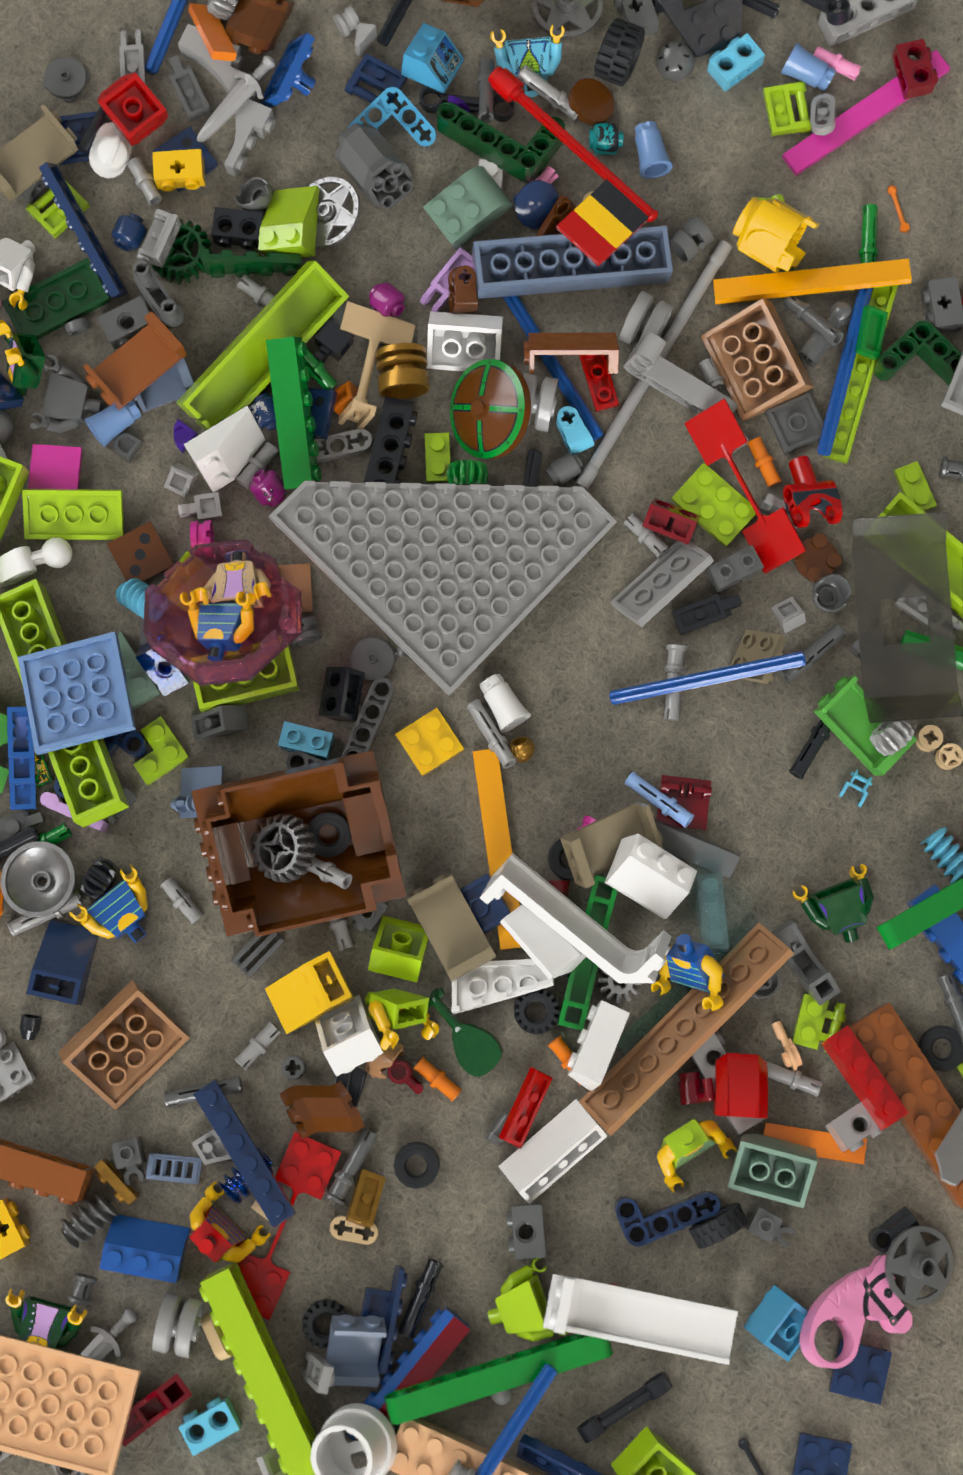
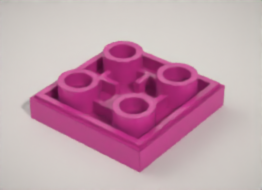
(55, 467)

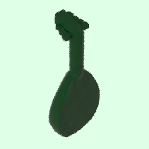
(474, 1047)

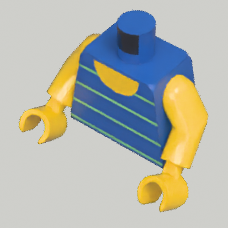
(221, 625)
(117, 910)
(692, 966)

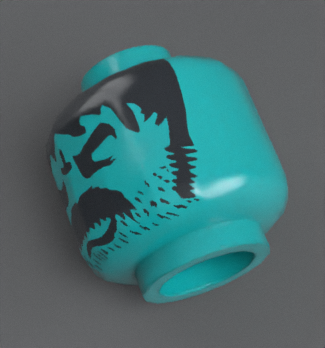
(605, 139)

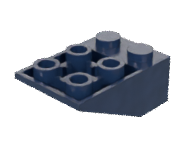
(63, 963)

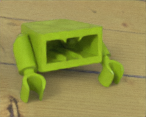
(522, 1305)

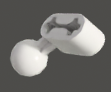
(22, 562)

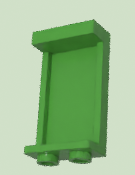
(847, 718)

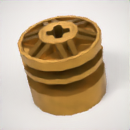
(402, 370)

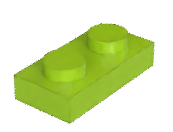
(437, 457)
(915, 486)

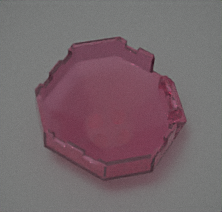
(171, 633)

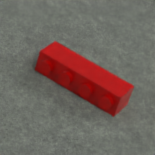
(864, 1078)

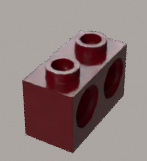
(909, 69)
(671, 521)

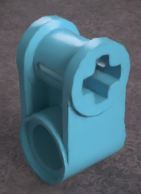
(575, 435)

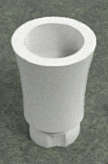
(503, 703)

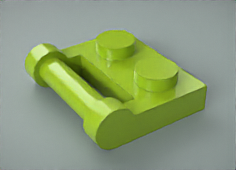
(780, 109)
(53, 218)

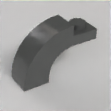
(806, 966)

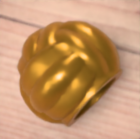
(522, 748)

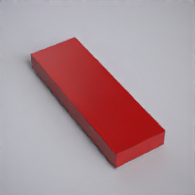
(525, 1107)

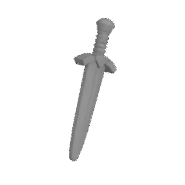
(236, 98)
(106, 1340)

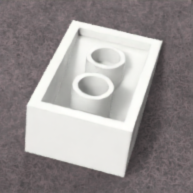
(226, 448)
(348, 1037)

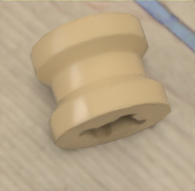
(925, 741)
(951, 752)

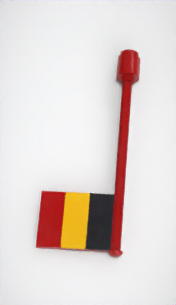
(608, 213)

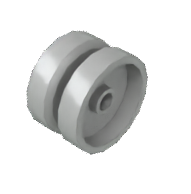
(643, 321)
(543, 401)
(177, 1325)

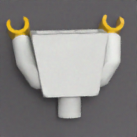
(16, 269)

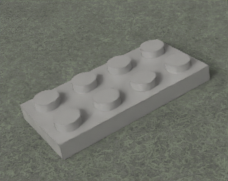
(661, 582)

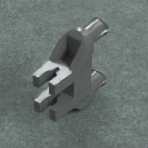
(157, 295)

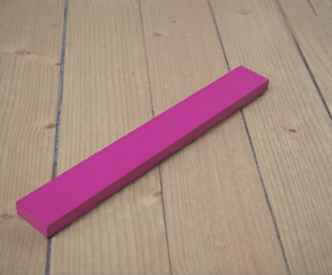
(853, 121)

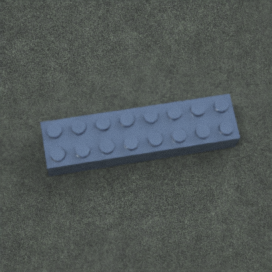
(557, 265)

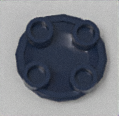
(535, 203)

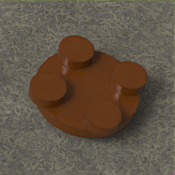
(819, 558)

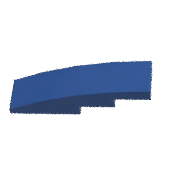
(21, 760)

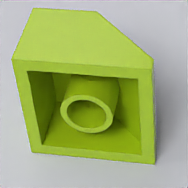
(398, 949)

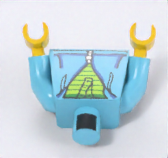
(537, 53)

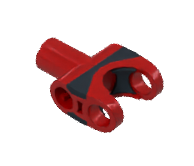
(810, 494)

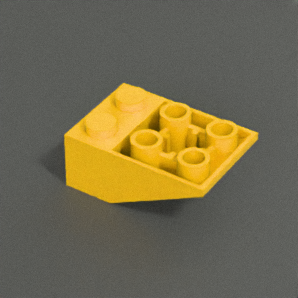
(309, 992)

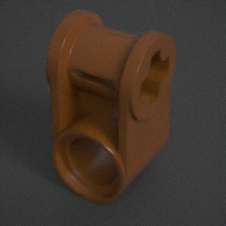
(462, 292)

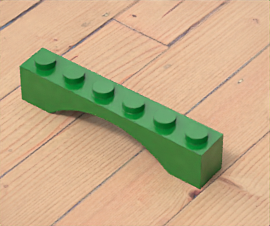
(582, 978)

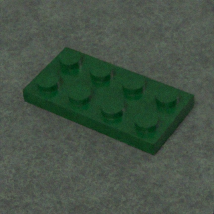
(58, 300)

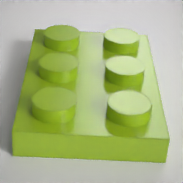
(720, 506)

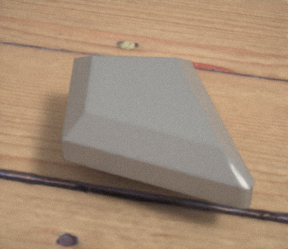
(210, 1148)

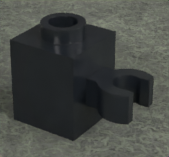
(332, 341)

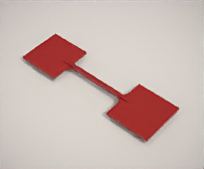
(716, 437)
(306, 1170)

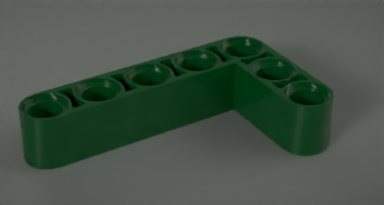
(499, 144)
(922, 347)

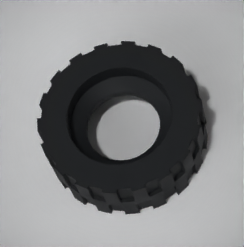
(720, 1226)

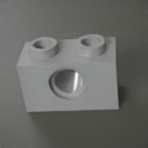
(844, 1132)

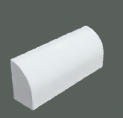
(552, 1151)

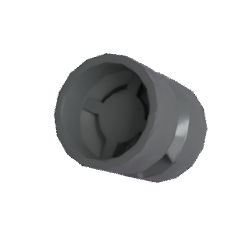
(693, 237)

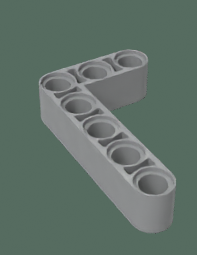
(670, 379)

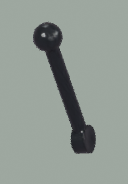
(743, 1444)

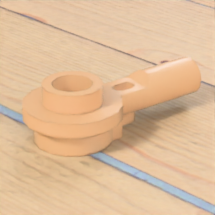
(791, 1055)

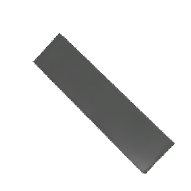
(697, 850)

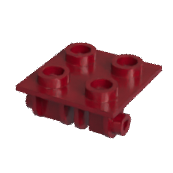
(691, 795)

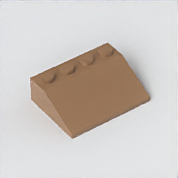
(757, 359)
(123, 1045)

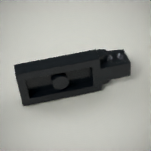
(704, 612)

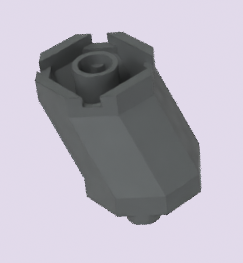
(373, 165)

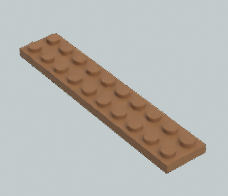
(684, 1031)

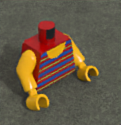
(218, 1234)

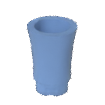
(808, 68)
(651, 151)
(111, 422)

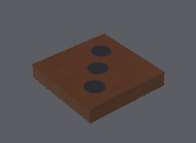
(140, 553)

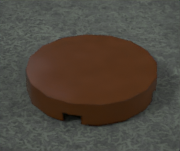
(591, 101)

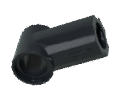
(892, 1227)

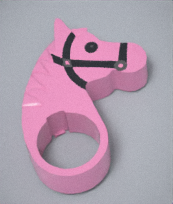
(849, 1302)

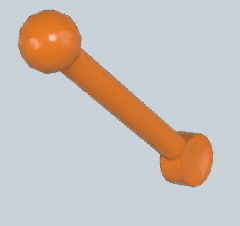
(904, 227)

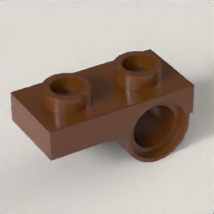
(560, 210)

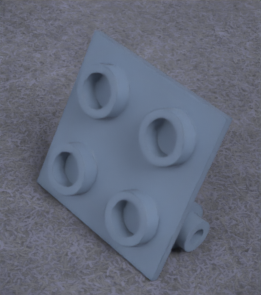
(191, 780)

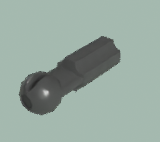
(816, 344)

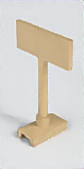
(378, 330)

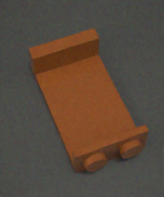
(572, 344)
(136, 363)

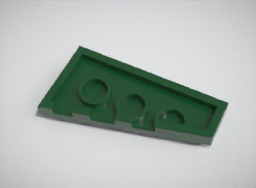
(249, 263)

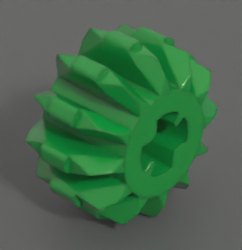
(467, 472)

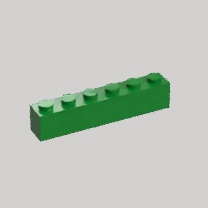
(293, 411)

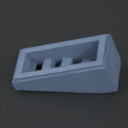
(152, 1162)

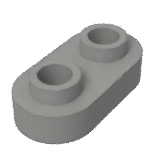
(823, 114)

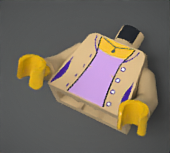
(233, 578)

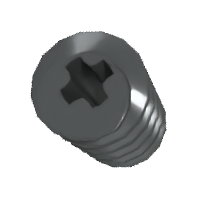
(87, 1220)

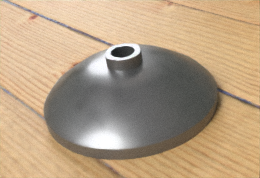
(23, 875)

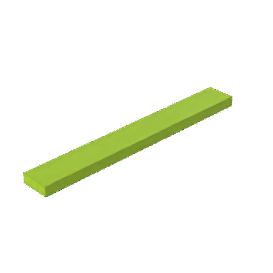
(858, 385)

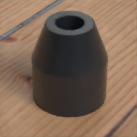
(30, 1026)

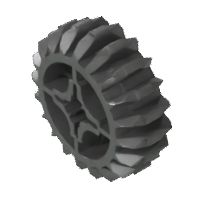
(293, 836)

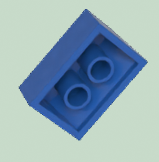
(145, 1248)

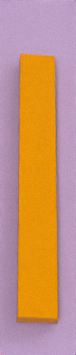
(812, 281)
(495, 826)

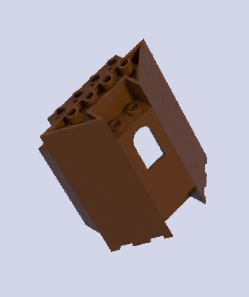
(233, 812)

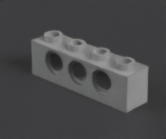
(863, 20)
(715, 1043)

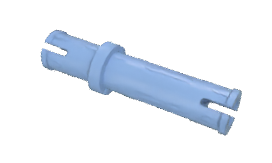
(683, 816)

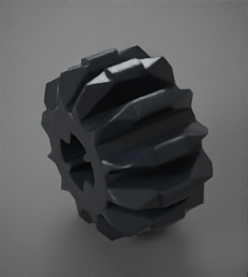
(99, 878)

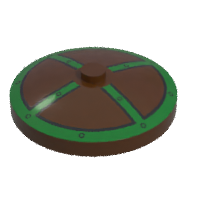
(490, 409)

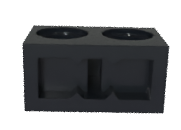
(239, 221)
(341, 693)

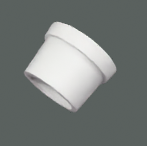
(376, 1438)

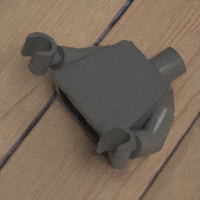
(66, 400)

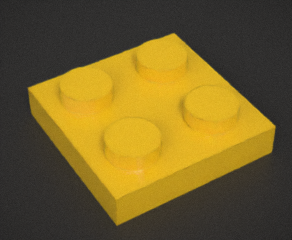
(429, 742)

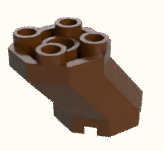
(258, 23)
(321, 1109)

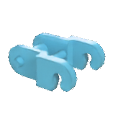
(855, 775)

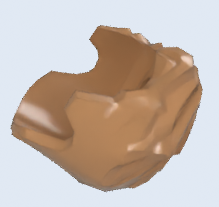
(384, 1061)

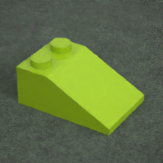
(290, 222)
(650, 1456)

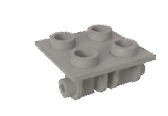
(13, 1072)

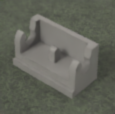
(160, 238)

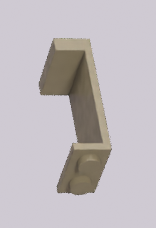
(36, 145)
(595, 845)
(451, 927)

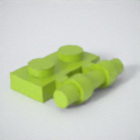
(811, 1020)

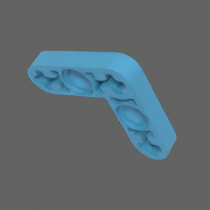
(388, 110)

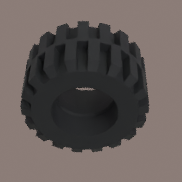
(619, 52)

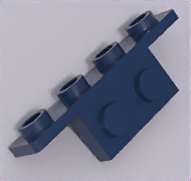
(386, 1305)

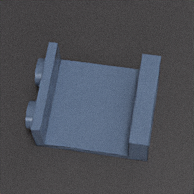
(166, 388)
(355, 1349)

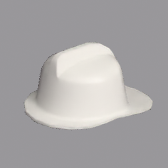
(109, 152)

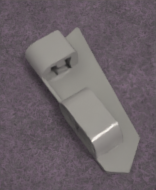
(950, 1153)

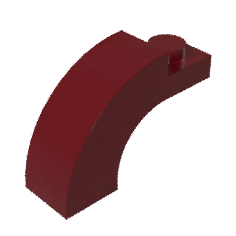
(155, 1406)

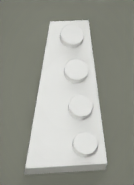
(496, 983)

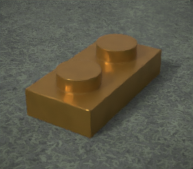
(108, 1174)
(365, 1198)

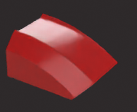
(132, 108)
(741, 1086)

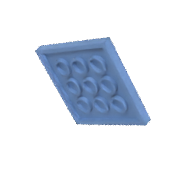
(76, 693)

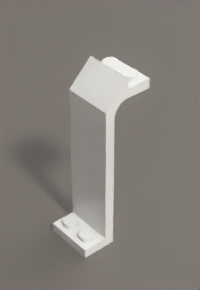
(576, 926)
(640, 1318)

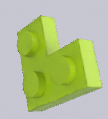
(166, 754)

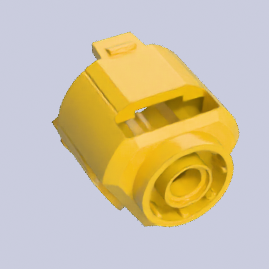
(771, 233)

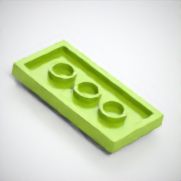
(73, 514)

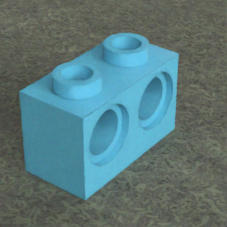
(739, 65)
(306, 740)
(213, 1430)

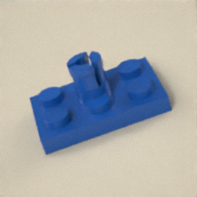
(290, 72)

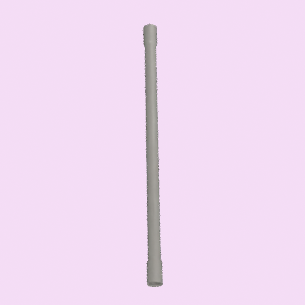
(715, 262)

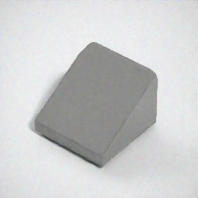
(364, 37)
(180, 479)
(789, 614)

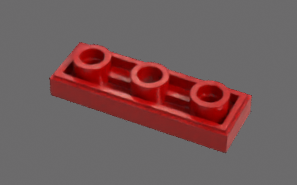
(601, 386)

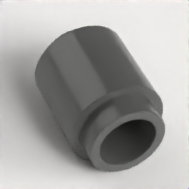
(564, 469)

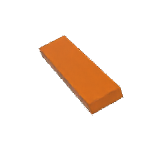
(212, 33)
(821, 1141)

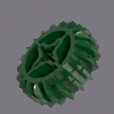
(189, 236)

